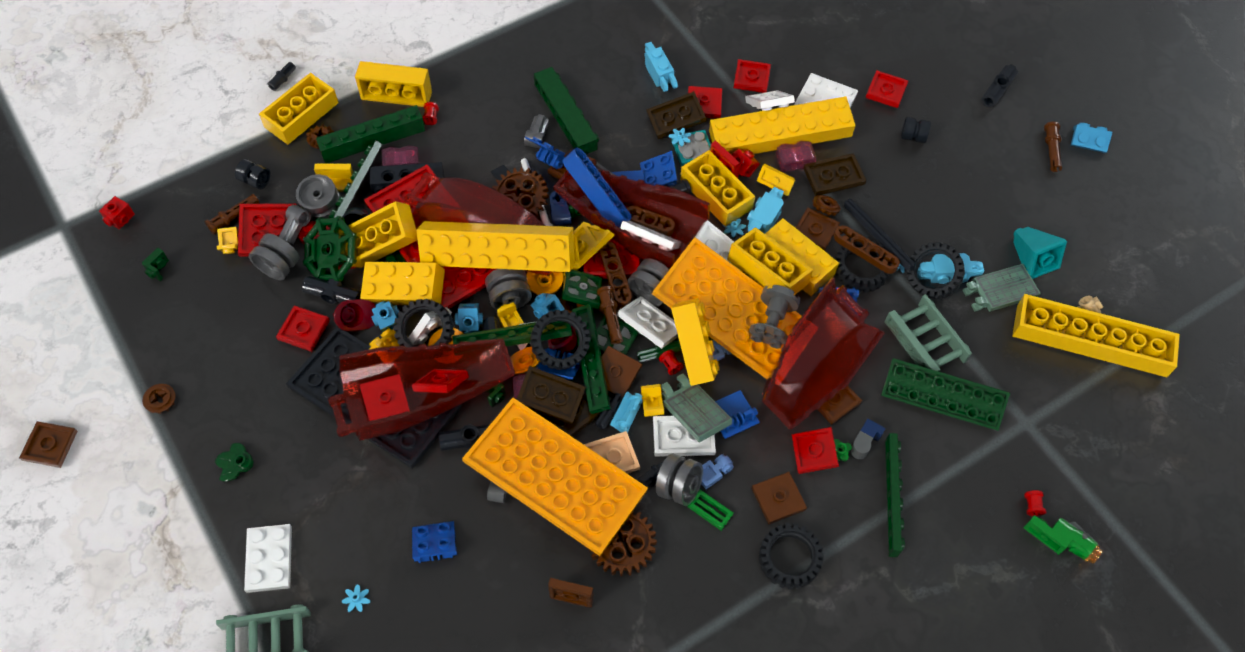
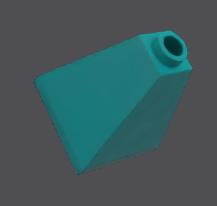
(1039, 250)

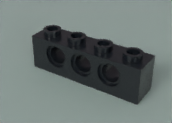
(386, 175)

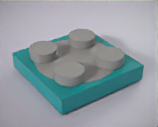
(689, 151)

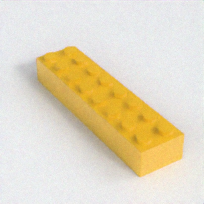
(786, 125)
(497, 246)
(1096, 335)

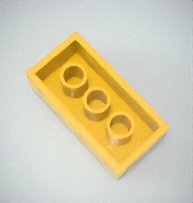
(393, 84)
(298, 108)
(718, 186)
(382, 233)
(803, 248)
(768, 262)
(402, 282)
(695, 342)

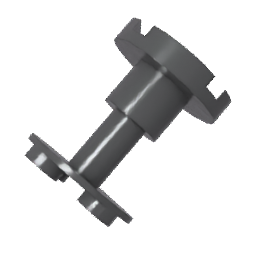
(778, 302)

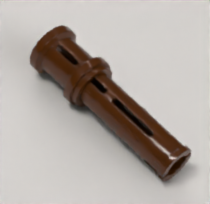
(1053, 139)
(225, 218)
(609, 307)

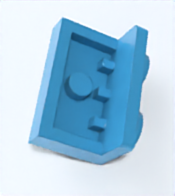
(1091, 138)

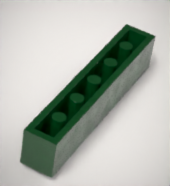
(565, 110)
(382, 129)

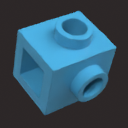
(545, 303)
(385, 315)
(468, 317)

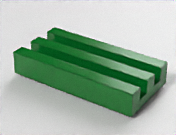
(720, 525)

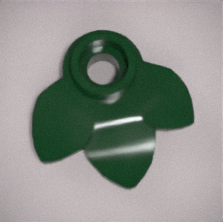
(234, 462)

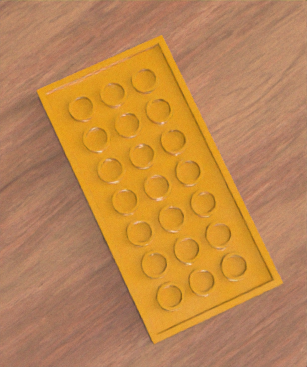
(729, 300)
(555, 476)

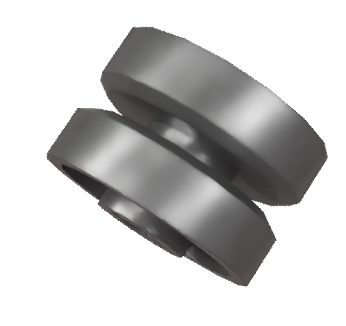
(317, 195)
(274, 256)
(646, 279)
(508, 287)
(679, 479)

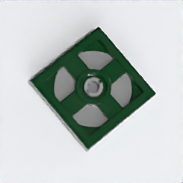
(582, 288)
(628, 334)

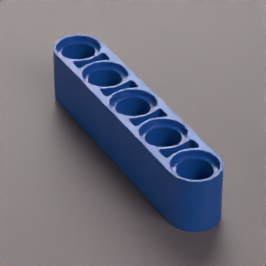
(596, 187)

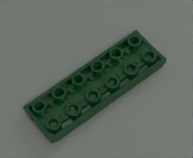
(945, 394)

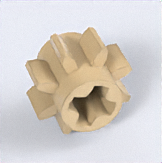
(1090, 304)

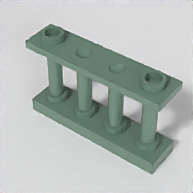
(914, 348)
(296, 613)

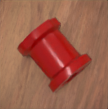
(430, 113)
(671, 362)
(1035, 503)

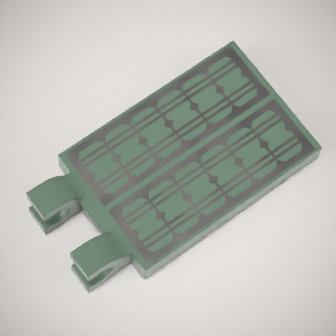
(1001, 288)
(695, 409)

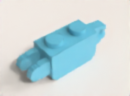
(659, 67)
(766, 211)
(942, 269)

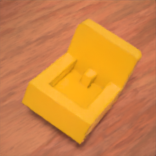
(228, 240)
(508, 315)
(652, 400)

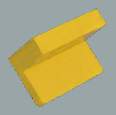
(338, 173)

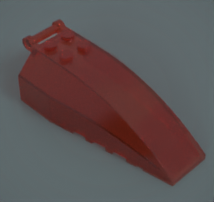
(684, 209)
(485, 361)

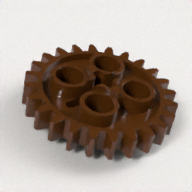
(522, 195)
(639, 533)

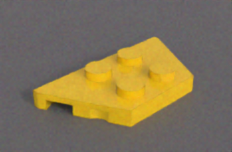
(589, 240)

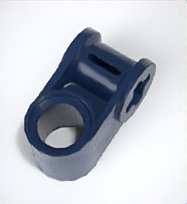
(559, 210)

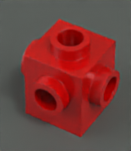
(747, 162)
(116, 213)

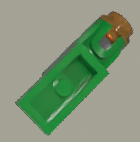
(1063, 536)

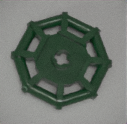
(316, 249)

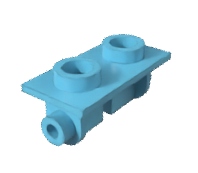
(626, 412)

